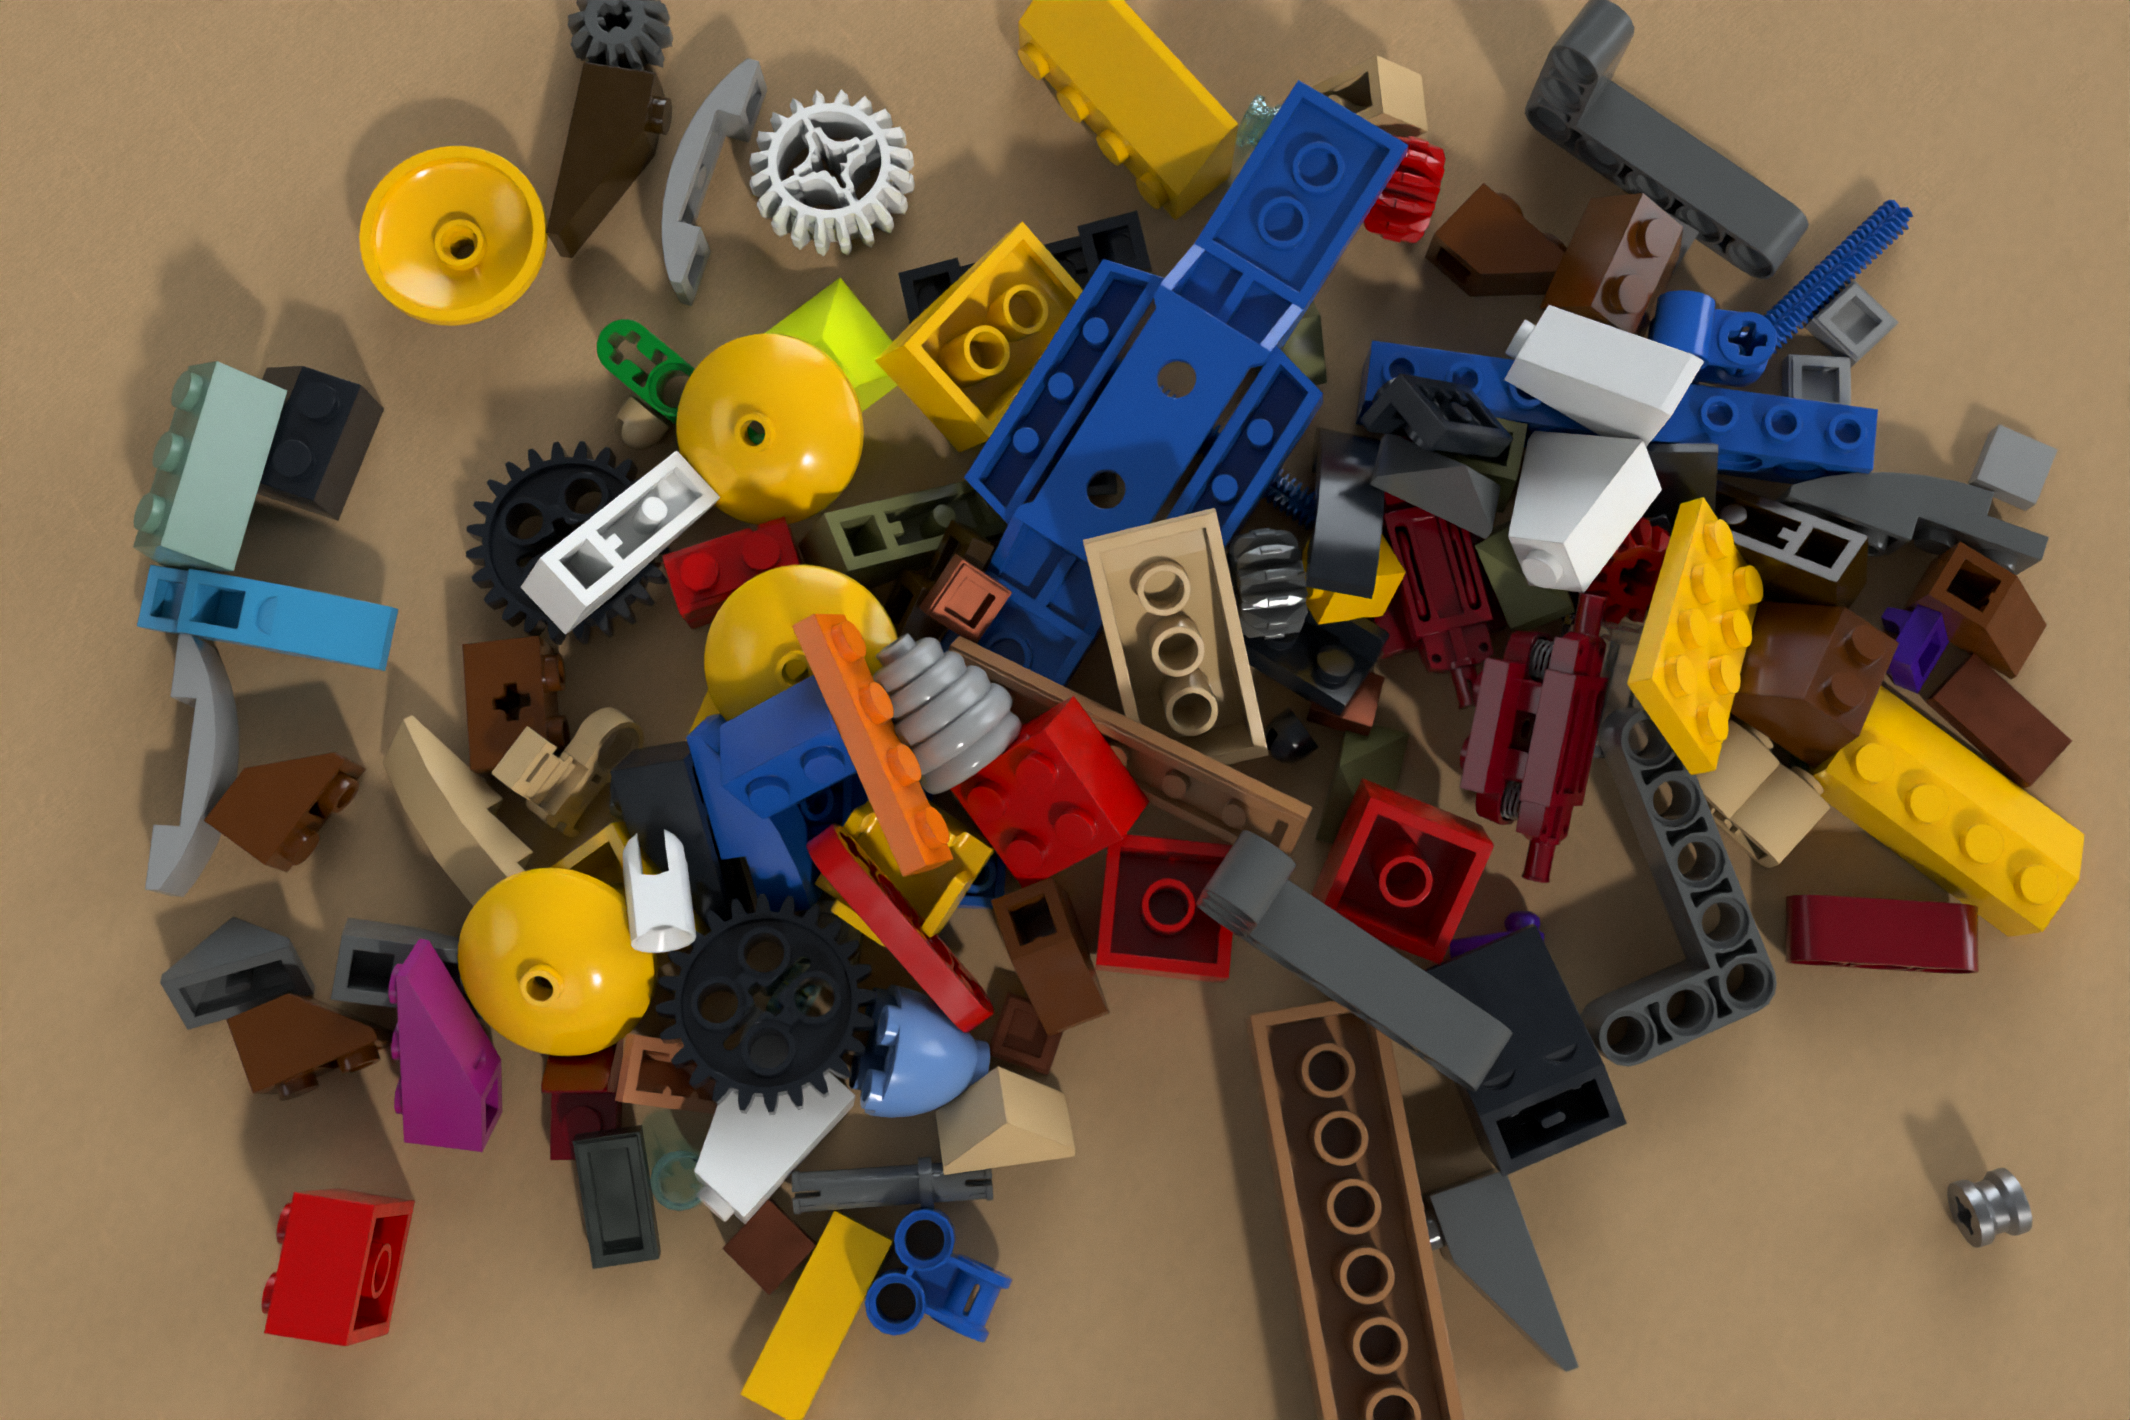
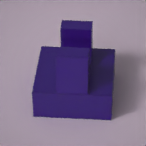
(1921, 643)

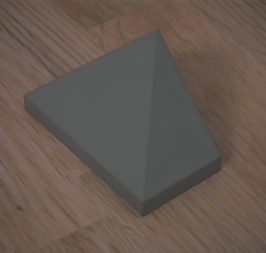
(1436, 484)
(234, 973)

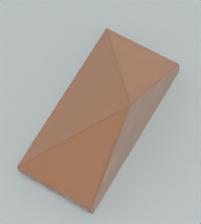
(653, 1080)

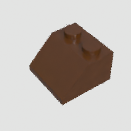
(1617, 262)
(1811, 676)

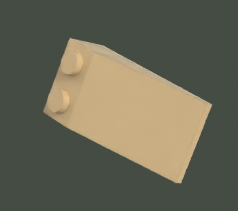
(1178, 635)

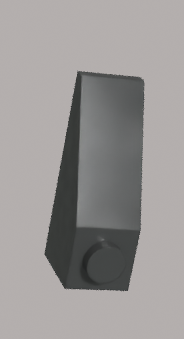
(374, 948)
(1489, 1245)

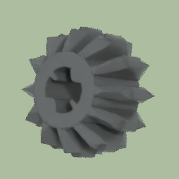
(621, 32)
(1268, 583)

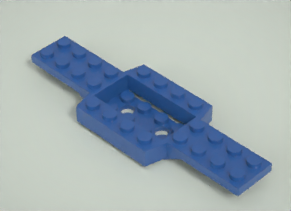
(1098, 396)

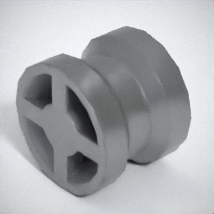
(1989, 1207)

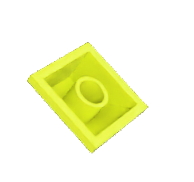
(847, 334)

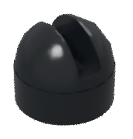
(1288, 738)

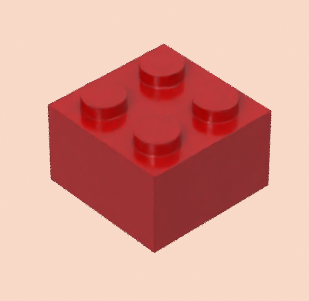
(1053, 795)
(1403, 870)
(1152, 911)
(337, 1266)

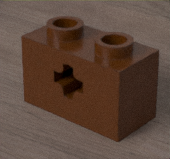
(494, 680)

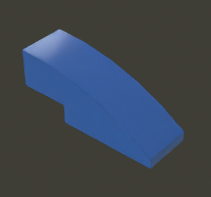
(772, 846)

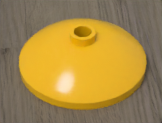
(433, 210)
(807, 419)
(756, 637)
(575, 937)

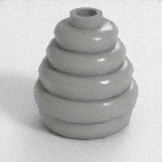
(945, 711)

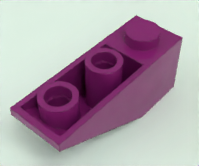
(446, 1060)

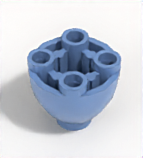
(914, 1056)

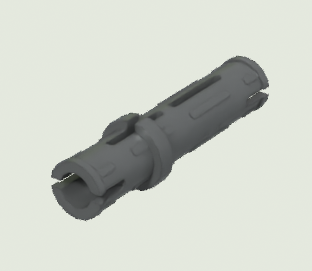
(887, 1186)

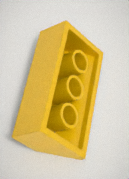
(1132, 96)
(1954, 817)

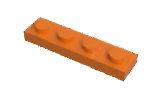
(865, 725)

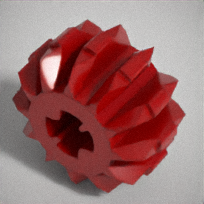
(1410, 195)
(1633, 589)

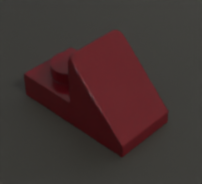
(582, 1096)

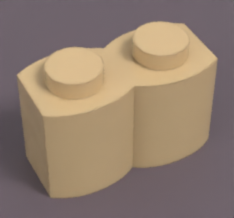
(1759, 799)

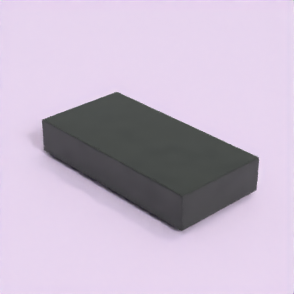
(617, 1196)

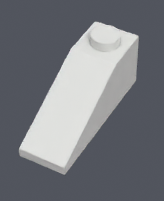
(618, 542)

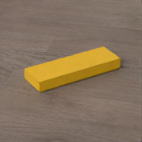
(817, 1317)

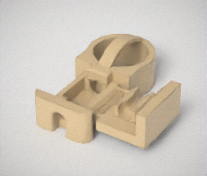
(566, 781)

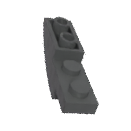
(1917, 507)

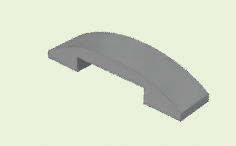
(728, 112)
(184, 850)

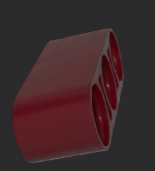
(1881, 934)

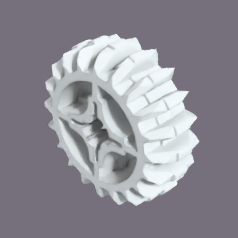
(869, 146)

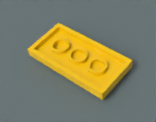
(1696, 636)

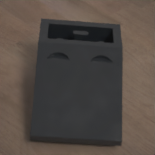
(1549, 1077)

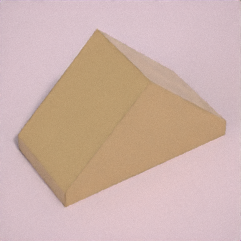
(1003, 1124)

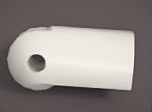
(660, 903)

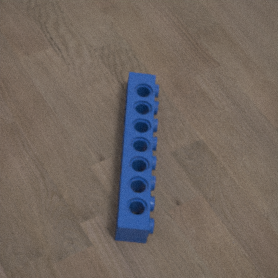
(1754, 432)

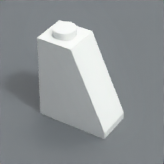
(1600, 374)
(1577, 505)
(755, 1151)

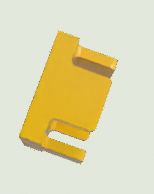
(931, 893)

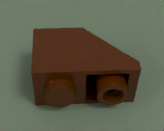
(1494, 249)
(1981, 608)
(283, 805)
(1050, 955)
(301, 1038)

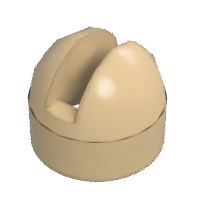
(639, 425)

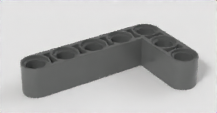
(1650, 154)
(1686, 899)
(1348, 964)

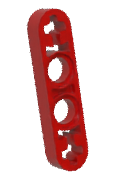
(899, 927)

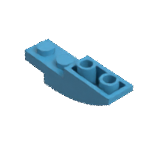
(268, 616)

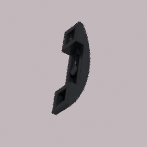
(1112, 239)
(1346, 514)

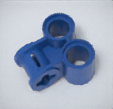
(1693, 325)
(939, 1284)

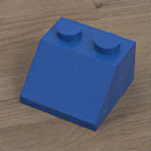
(783, 751)

